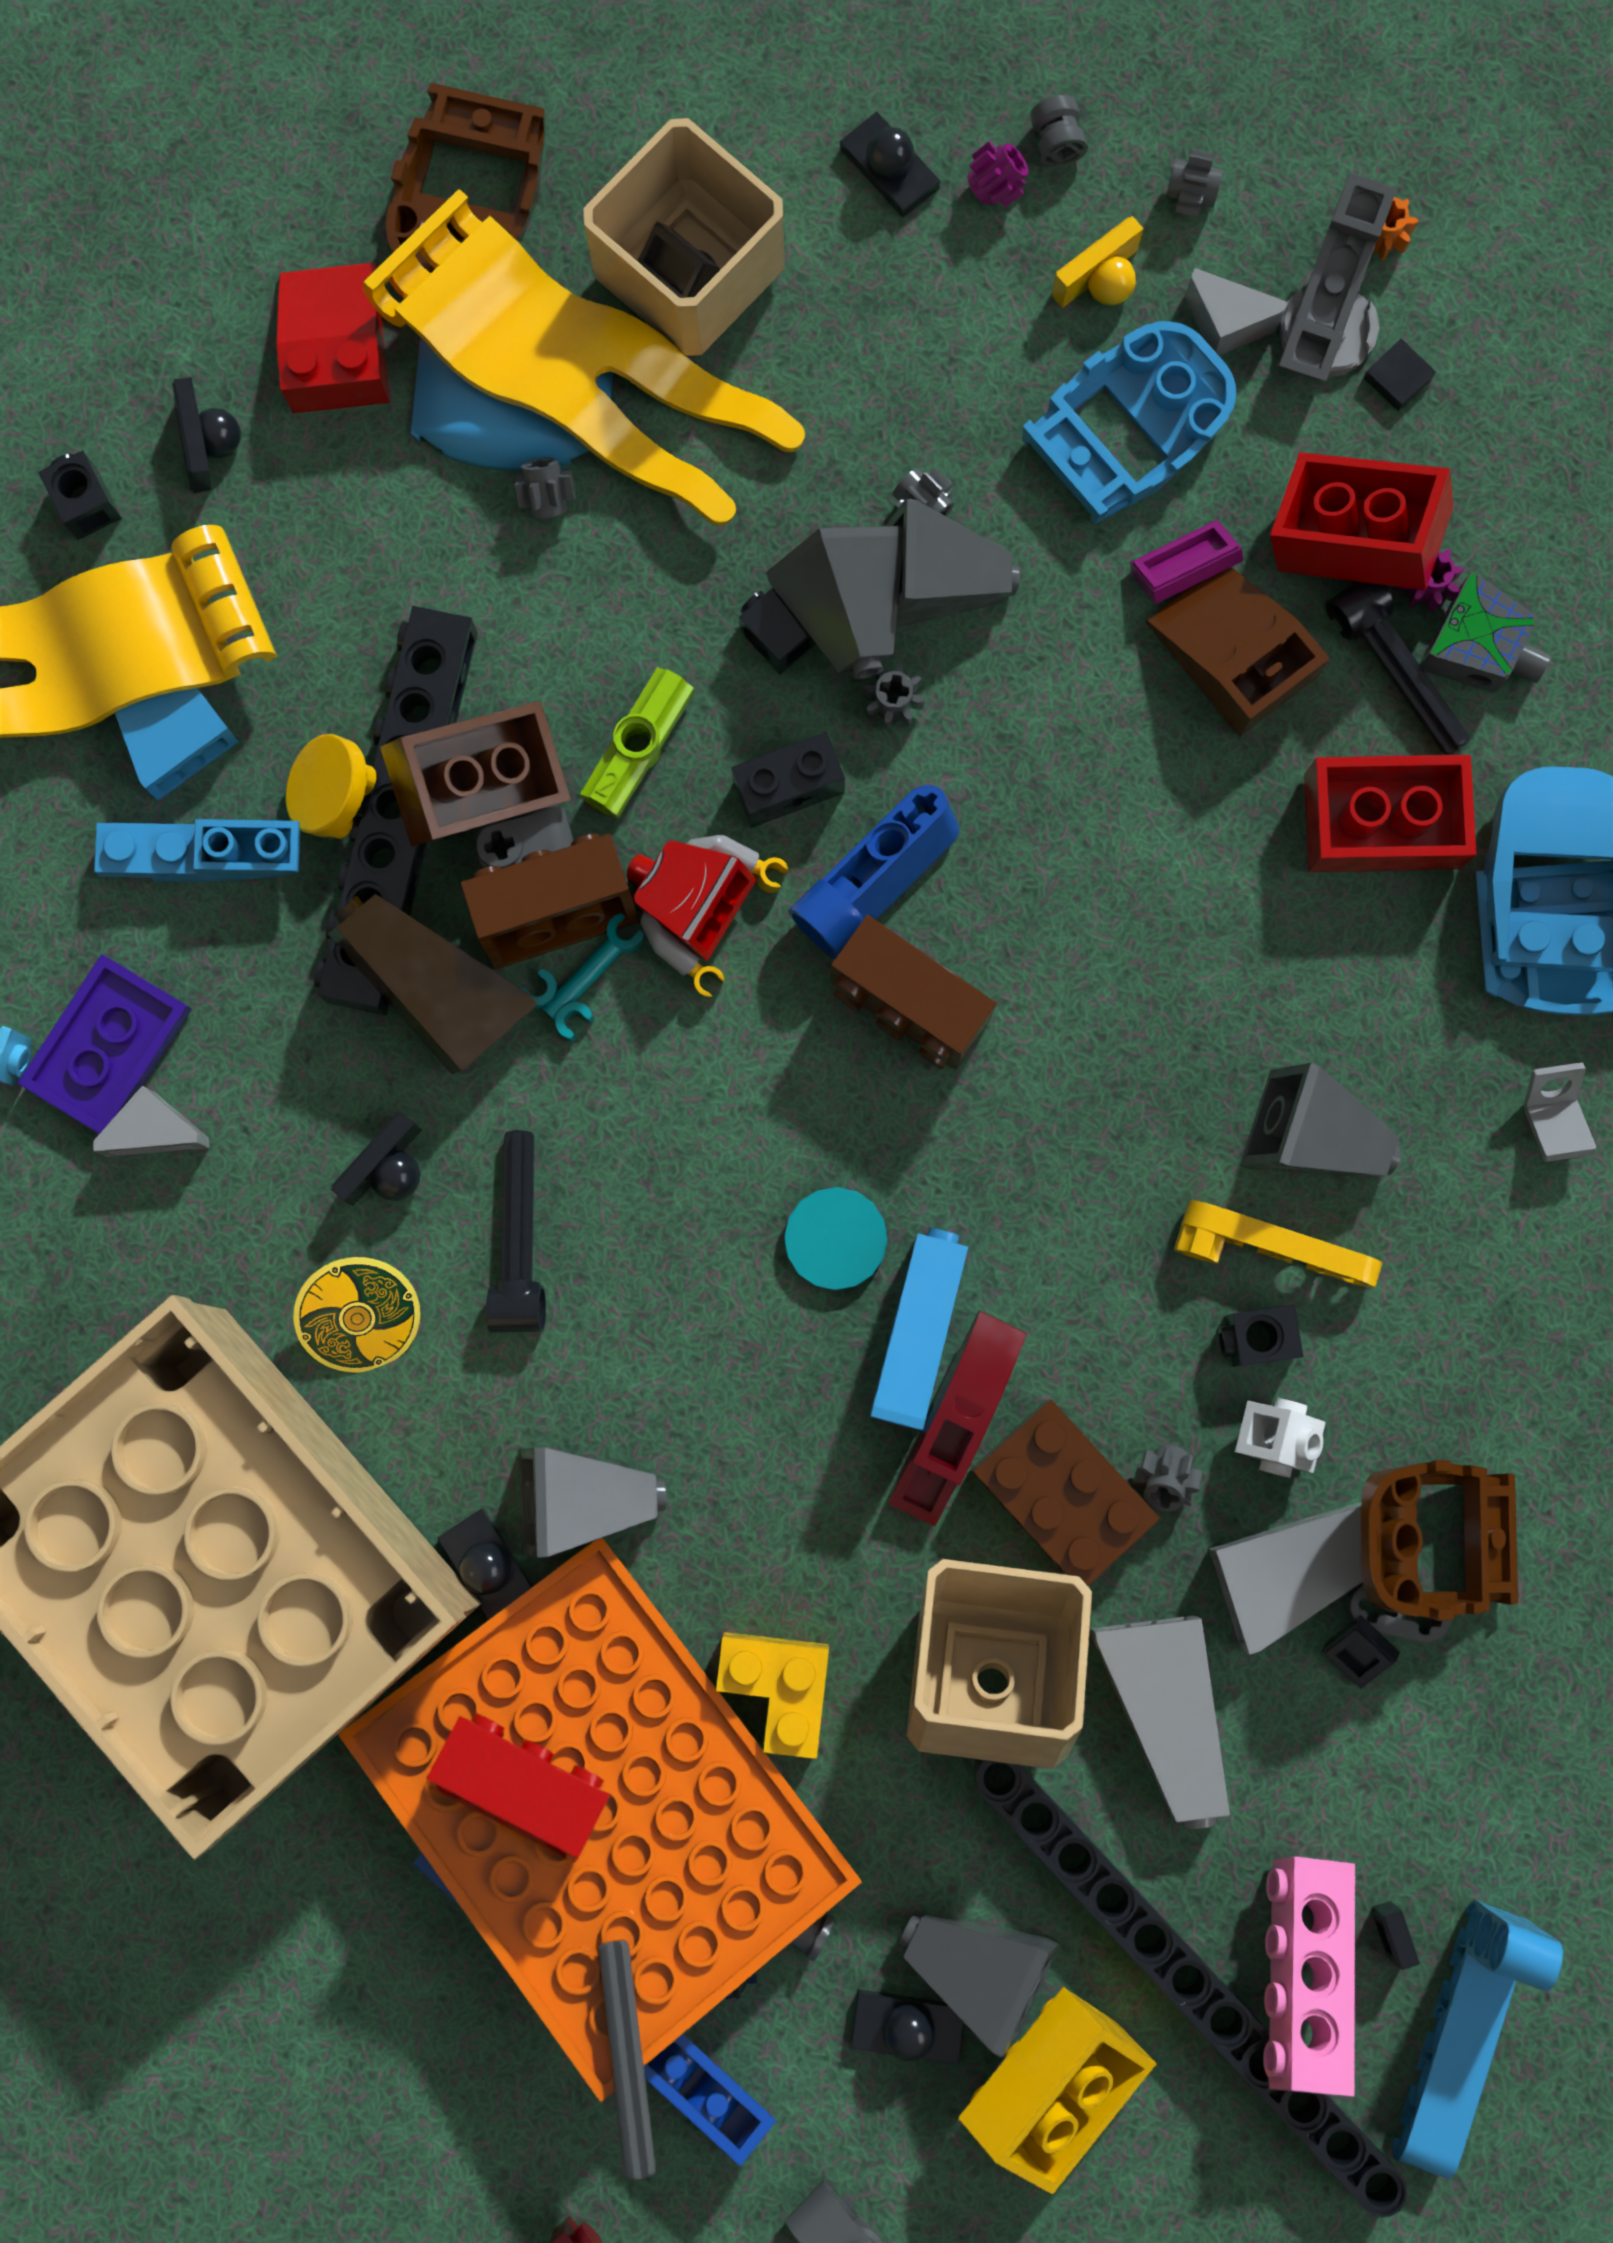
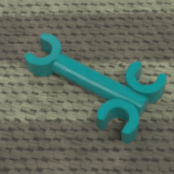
(561, 1003)

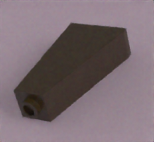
(432, 984)

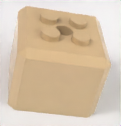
(713, 205)
(1008, 1621)

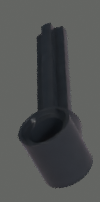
(1364, 614)
(517, 1301)

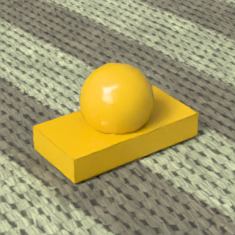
(1102, 268)

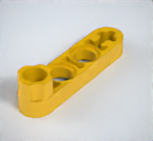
(1209, 1227)

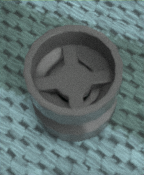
(1058, 128)

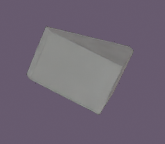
(1230, 312)
(146, 1127)

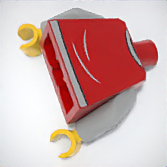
(694, 895)

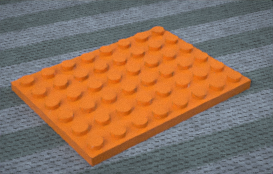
(695, 1854)

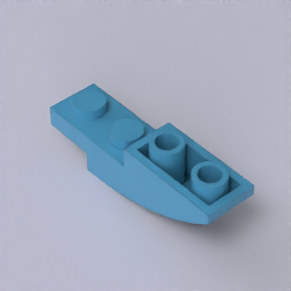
(199, 851)

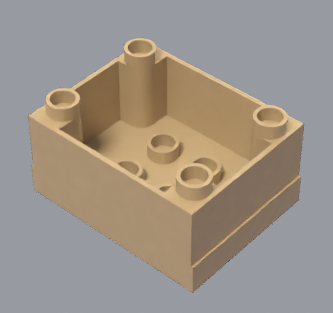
(207, 1569)

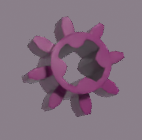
(997, 174)
(1446, 573)

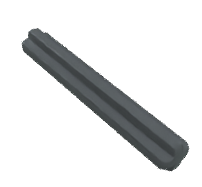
(626, 2060)

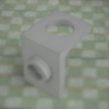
(1556, 1114)

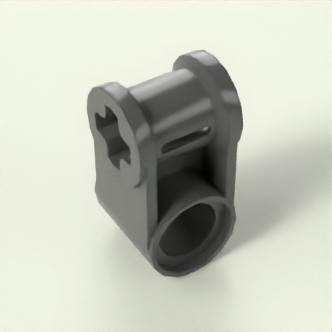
(520, 836)
(828, 2219)

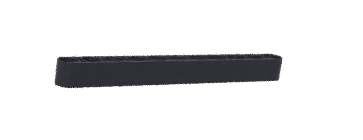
(1238, 2041)

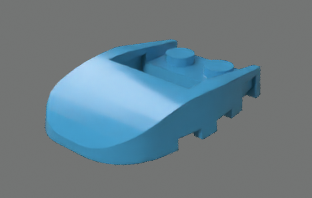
(1165, 384)
(1550, 815)

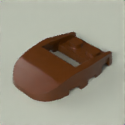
(476, 124)
(1394, 1540)

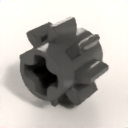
(1194, 183)
(544, 488)
(927, 488)
(906, 701)
(1168, 1478)

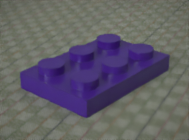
(104, 1044)

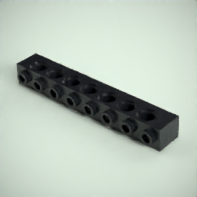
(424, 637)

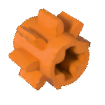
(1396, 229)

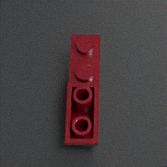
(958, 1418)

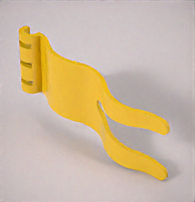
(544, 347)
(129, 636)

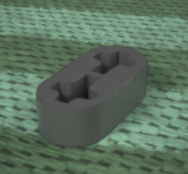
(1394, 1624)

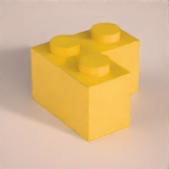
(791, 1677)

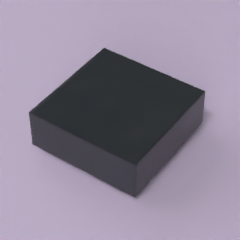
(1399, 374)
(1360, 1652)
(1395, 1935)

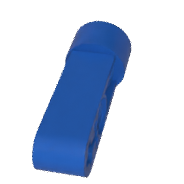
(870, 873)

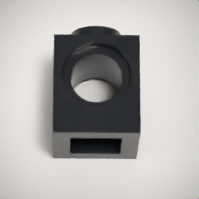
(89, 511)
(774, 630)
(1283, 1333)

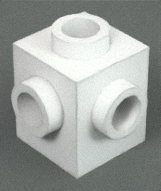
(1281, 1437)

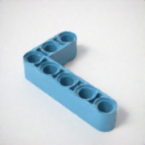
(1470, 2014)

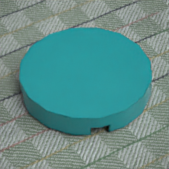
(835, 1238)

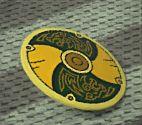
(356, 1314)

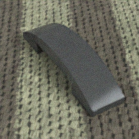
(1337, 277)

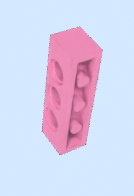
(1330, 2000)

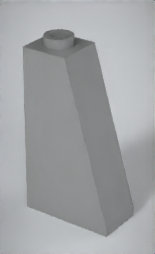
(1288, 1573)
(1169, 1704)

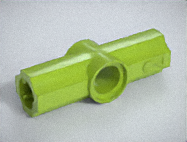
(652, 716)

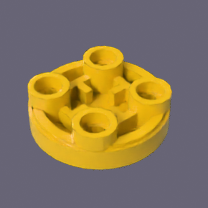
(328, 786)

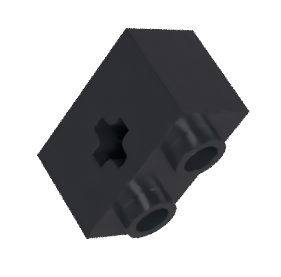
(788, 779)

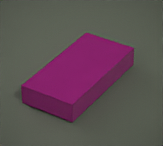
(1186, 561)

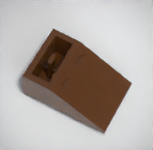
(1238, 647)

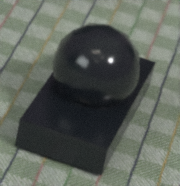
(890, 163)
(677, 262)
(205, 434)
(383, 1165)
(485, 1562)
(906, 2027)

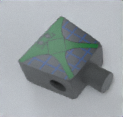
(1484, 639)

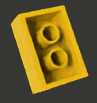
(1056, 2091)

